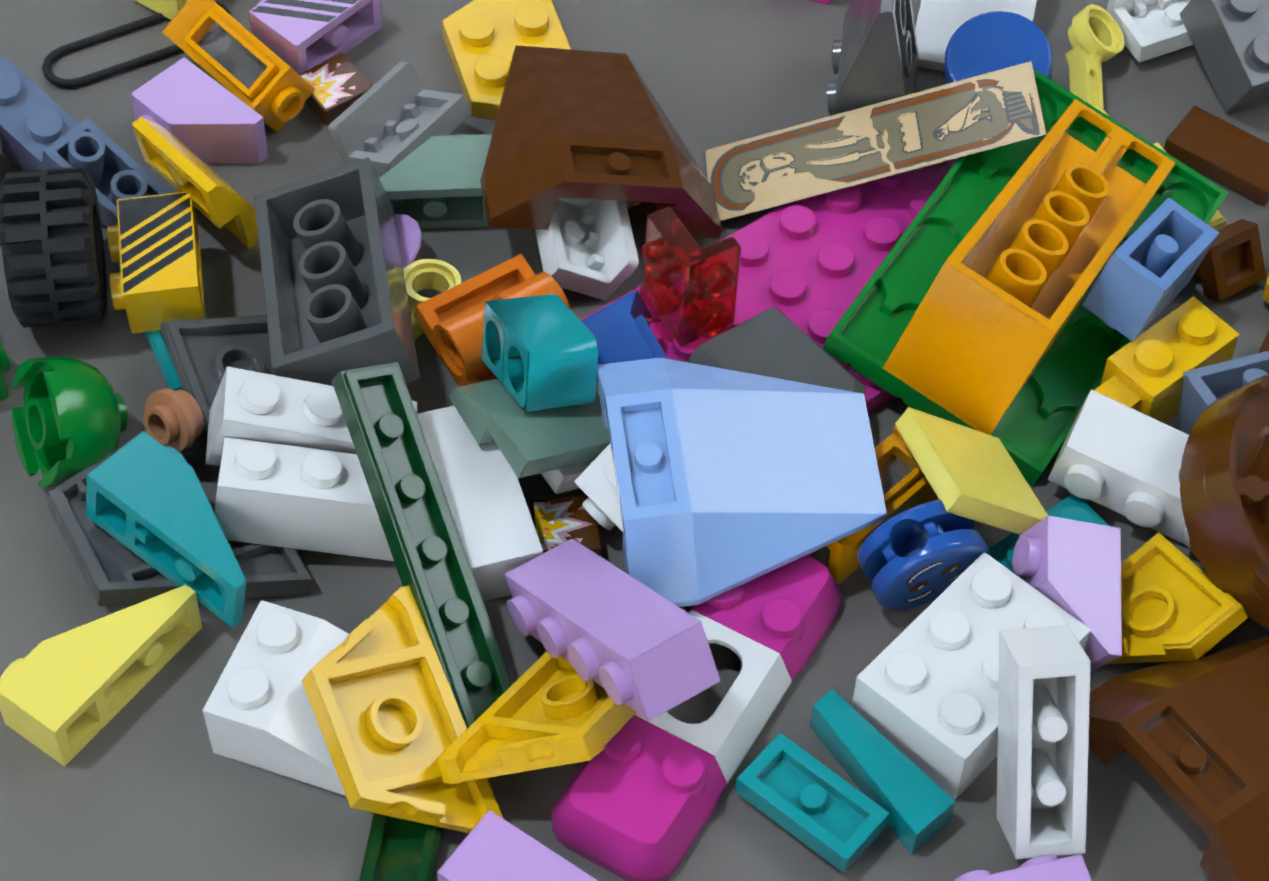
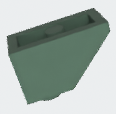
(441, 182)

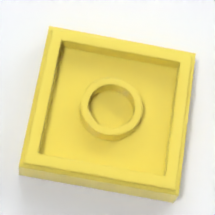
(970, 472)

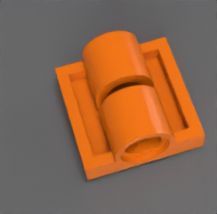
(456, 316)

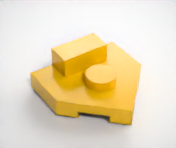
(1171, 607)

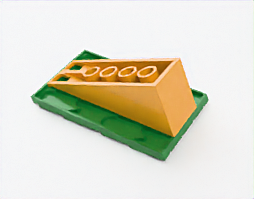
(990, 278)

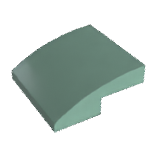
(531, 439)

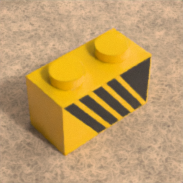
(157, 261)

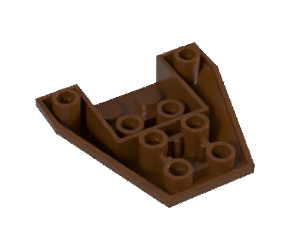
(587, 132)
(1204, 742)

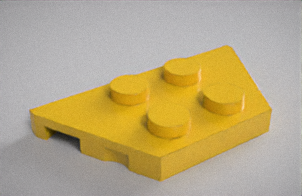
(484, 39)
(391, 717)
(536, 724)

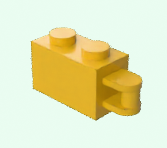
(1151, 369)

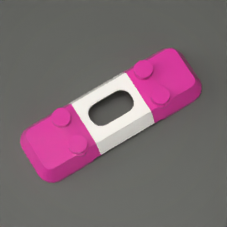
(662, 778)

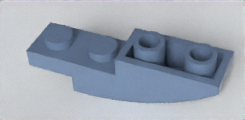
(44, 136)

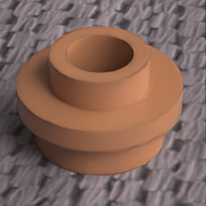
(173, 418)

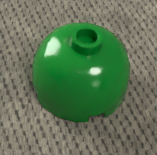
(66, 417)

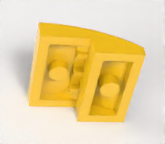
(189, 173)

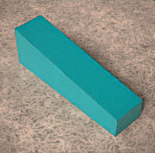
(882, 772)

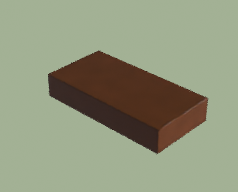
(1222, 153)

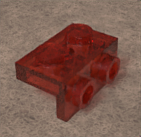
(688, 285)

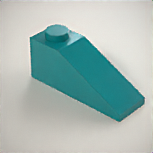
(160, 513)

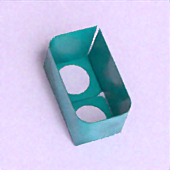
(559, 350)

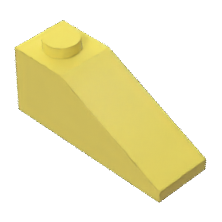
(88, 674)

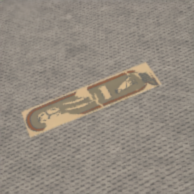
(875, 141)

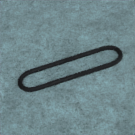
(71, 83)

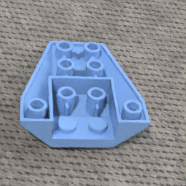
(732, 472)

